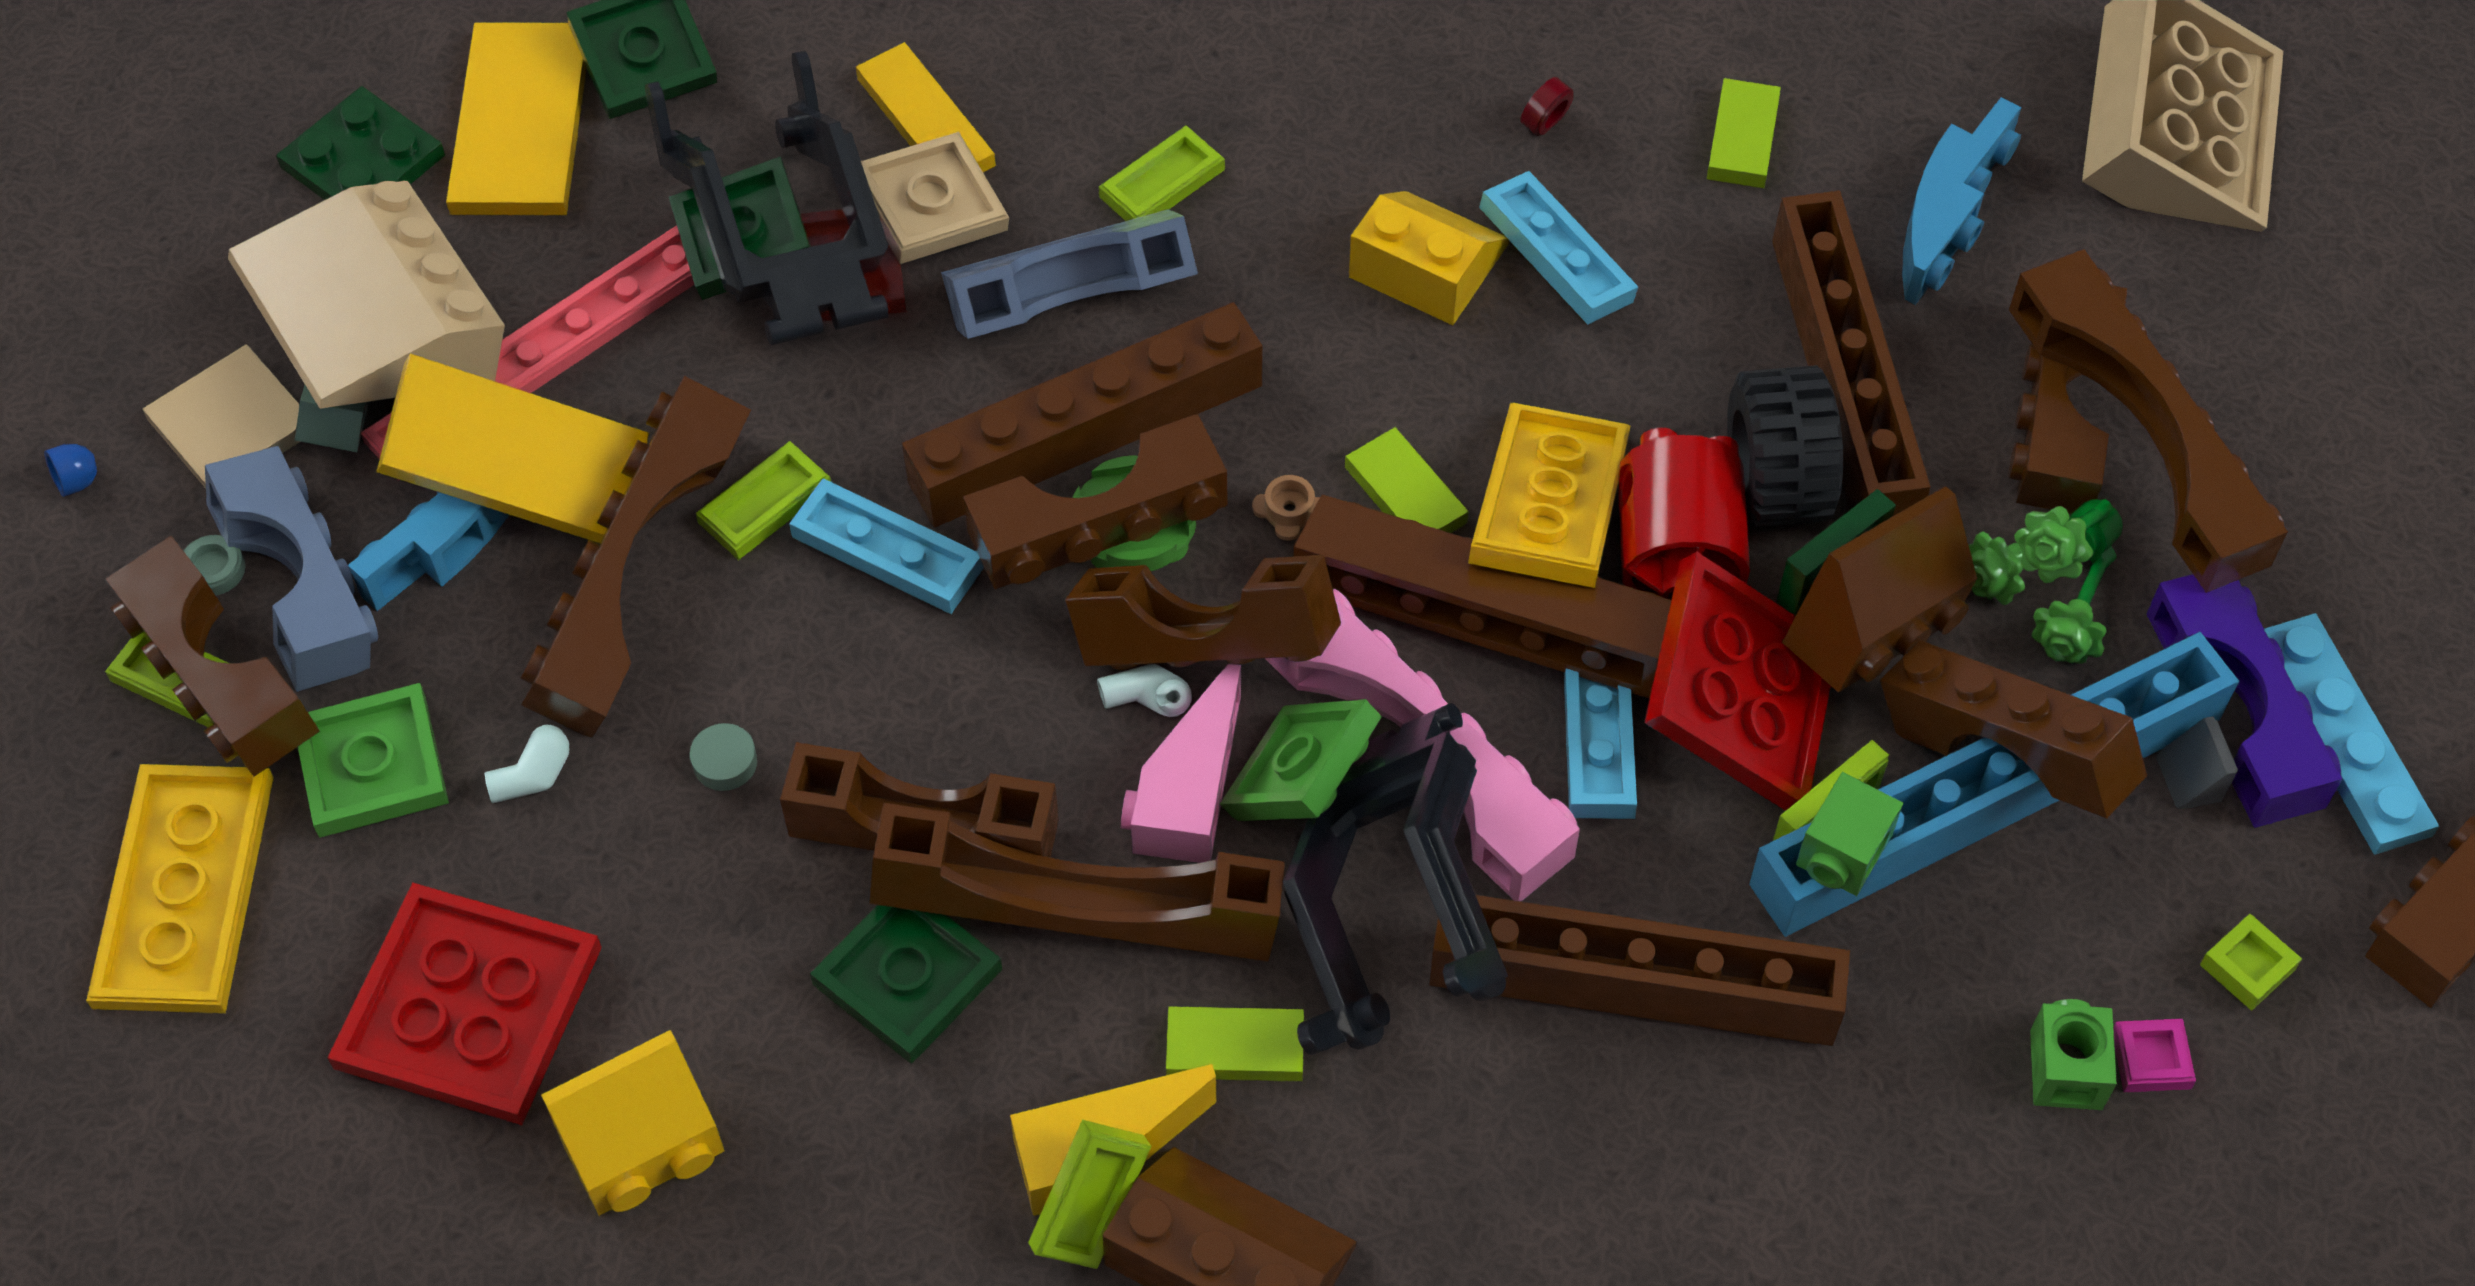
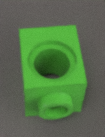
(1848, 834)
(2068, 1080)

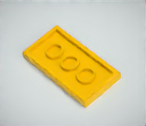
(517, 121)
(505, 448)
(1550, 495)
(180, 889)

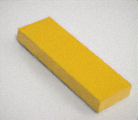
(918, 102)

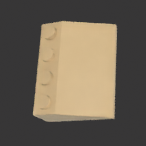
(2184, 113)
(364, 288)

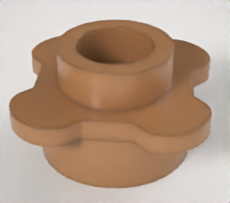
(1284, 491)

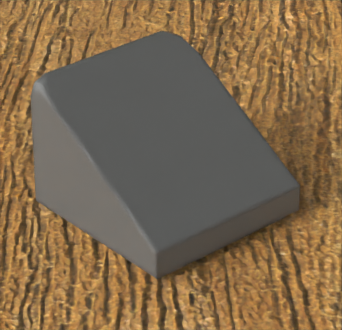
(2198, 765)

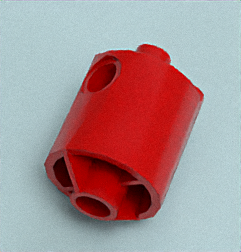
(1679, 501)

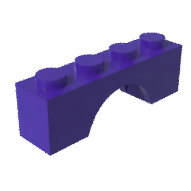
(2284, 762)

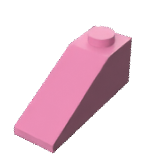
(1185, 778)

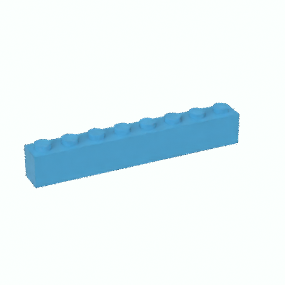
(1991, 787)

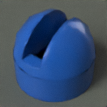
(71, 467)

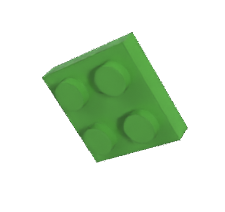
(372, 761)
(1301, 761)

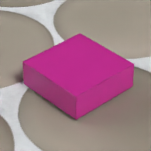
(2153, 1055)

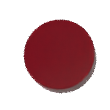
(1547, 106)

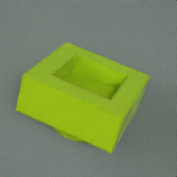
(2250, 961)

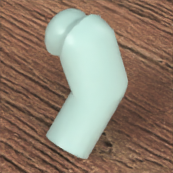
(1148, 686)
(536, 768)

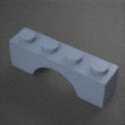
(1092, 263)
(265, 511)

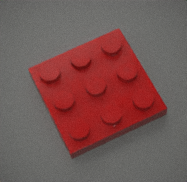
(1734, 687)
(465, 1003)

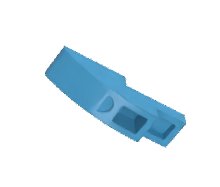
(1952, 196)
(433, 540)

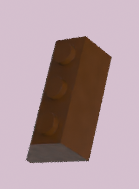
(1886, 593)
(1209, 1229)

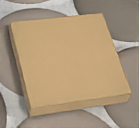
(933, 198)
(226, 413)

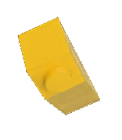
(1150, 1108)

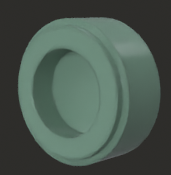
(218, 563)
(723, 757)

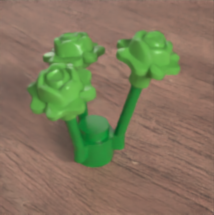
(2056, 548)

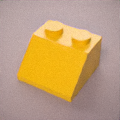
(1423, 254)
(634, 1124)

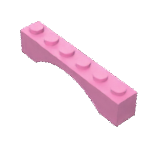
(1512, 825)

